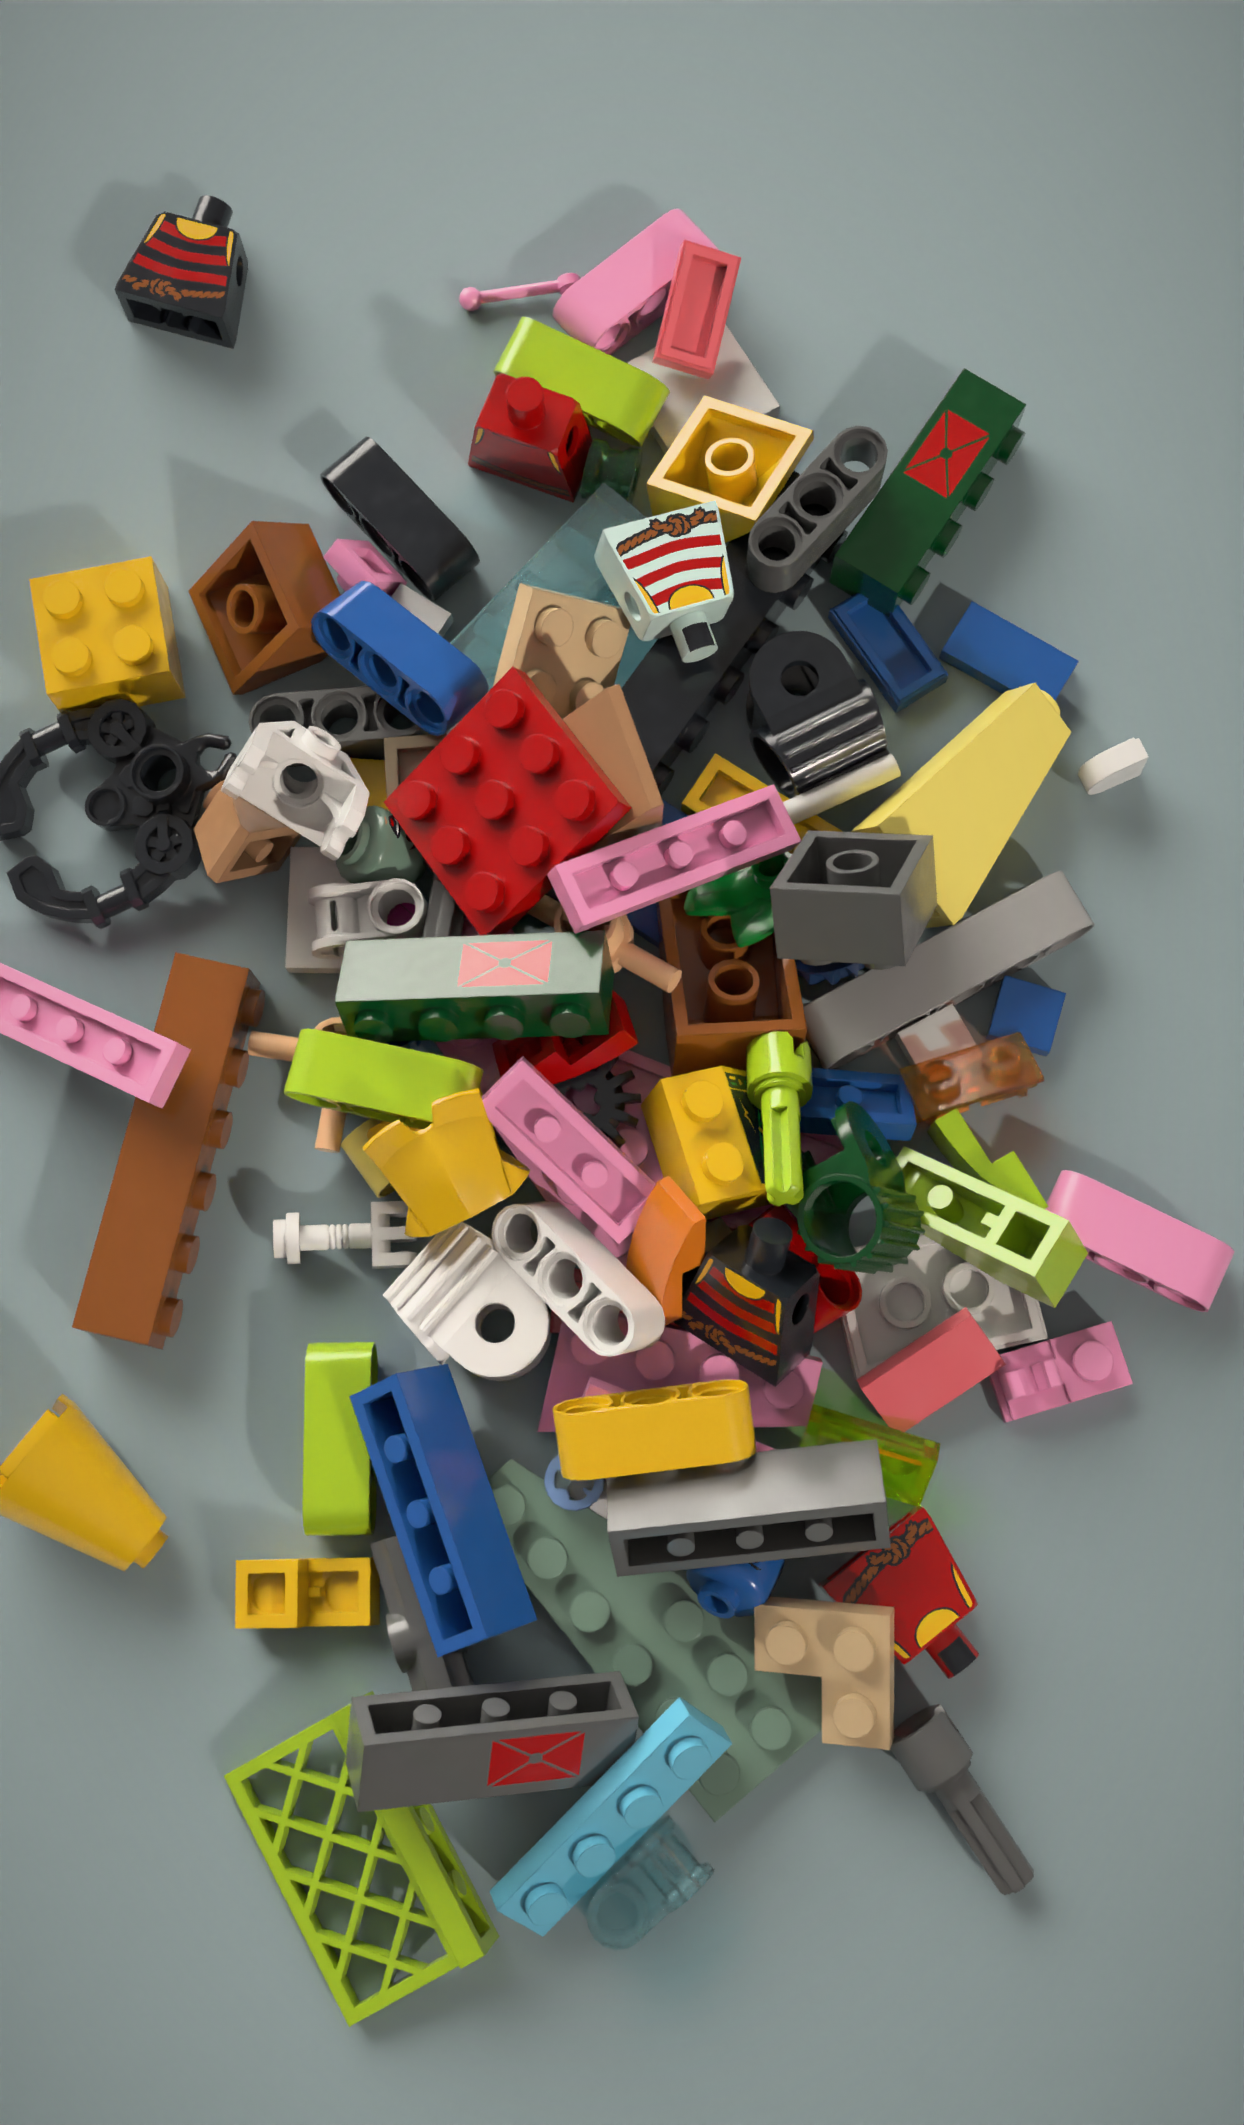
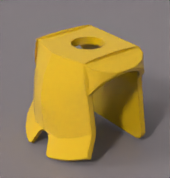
(448, 1167)

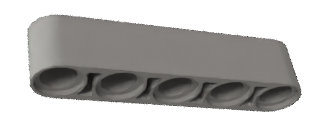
(946, 970)

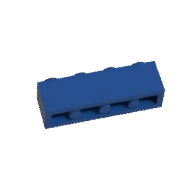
(442, 1508)

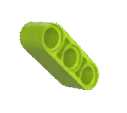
(610, 391)
(374, 1077)
(336, 1462)

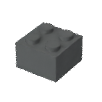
(854, 898)

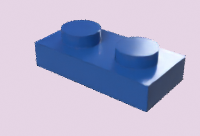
(879, 1094)

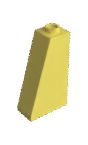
(976, 793)

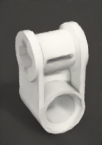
(361, 913)

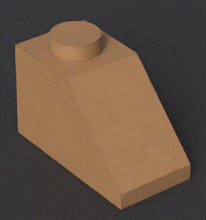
(240, 838)

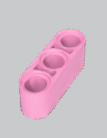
(627, 287)
(1142, 1241)

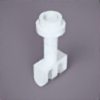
(292, 1238)

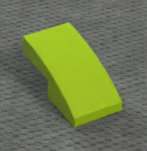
(965, 1154)

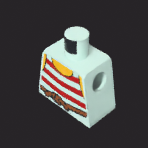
(670, 576)

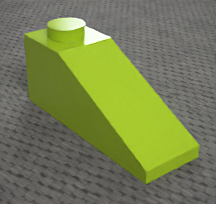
(994, 1228)

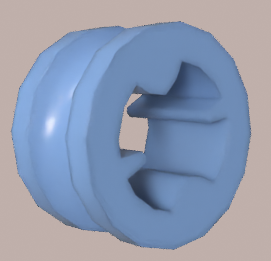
(562, 1497)

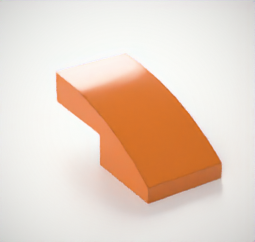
(667, 1244)

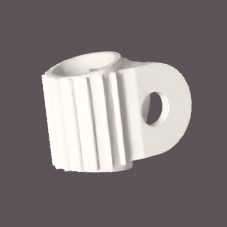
(451, 1293)

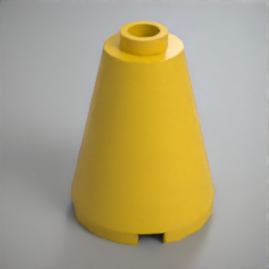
(79, 1491)

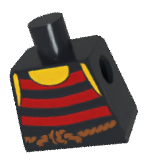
(188, 275)
(755, 1300)

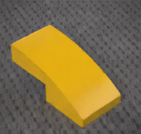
(307, 1592)

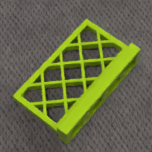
(417, 1844)

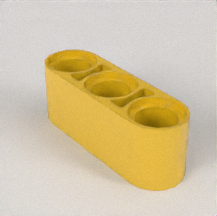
(654, 1429)

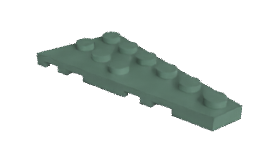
(657, 1639)

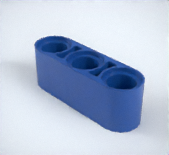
(399, 657)

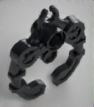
(125, 800)

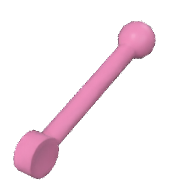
(472, 299)

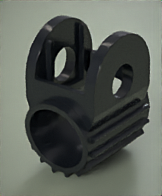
(815, 734)

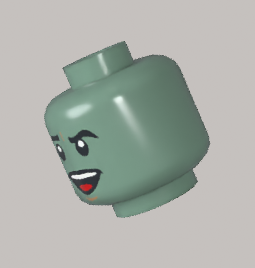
(380, 851)

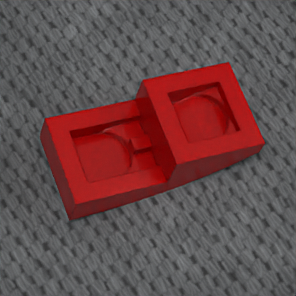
(564, 1057)

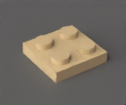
(564, 645)

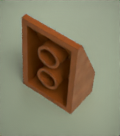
(723, 991)

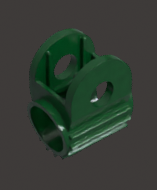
(841, 1182)

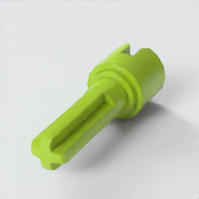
(779, 1087)

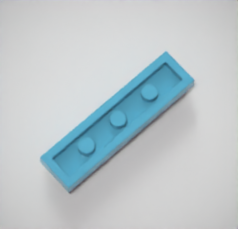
(610, 1817)

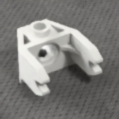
(321, 809)

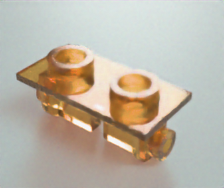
(970, 1076)

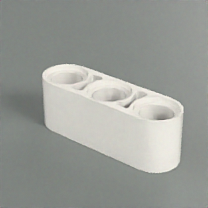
(605, 1283)

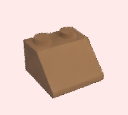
(613, 742)

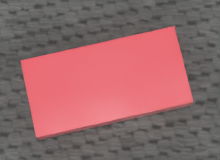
(696, 309)
(931, 1371)

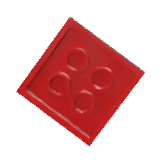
(505, 804)

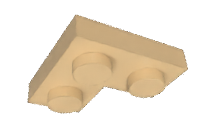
(844, 1646)

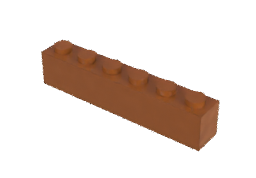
(168, 1158)

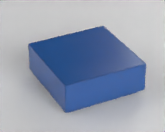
(1026, 1009)

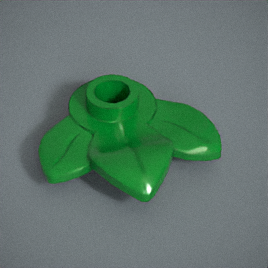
(741, 896)

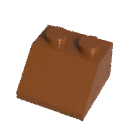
(262, 603)

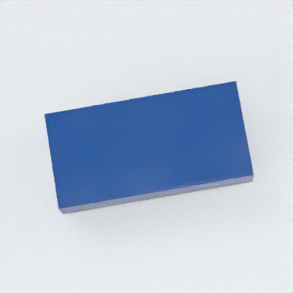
(888, 651)
(1005, 654)

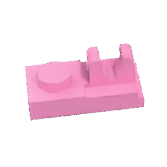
(1060, 1372)

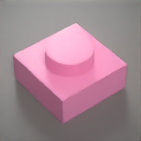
(362, 562)

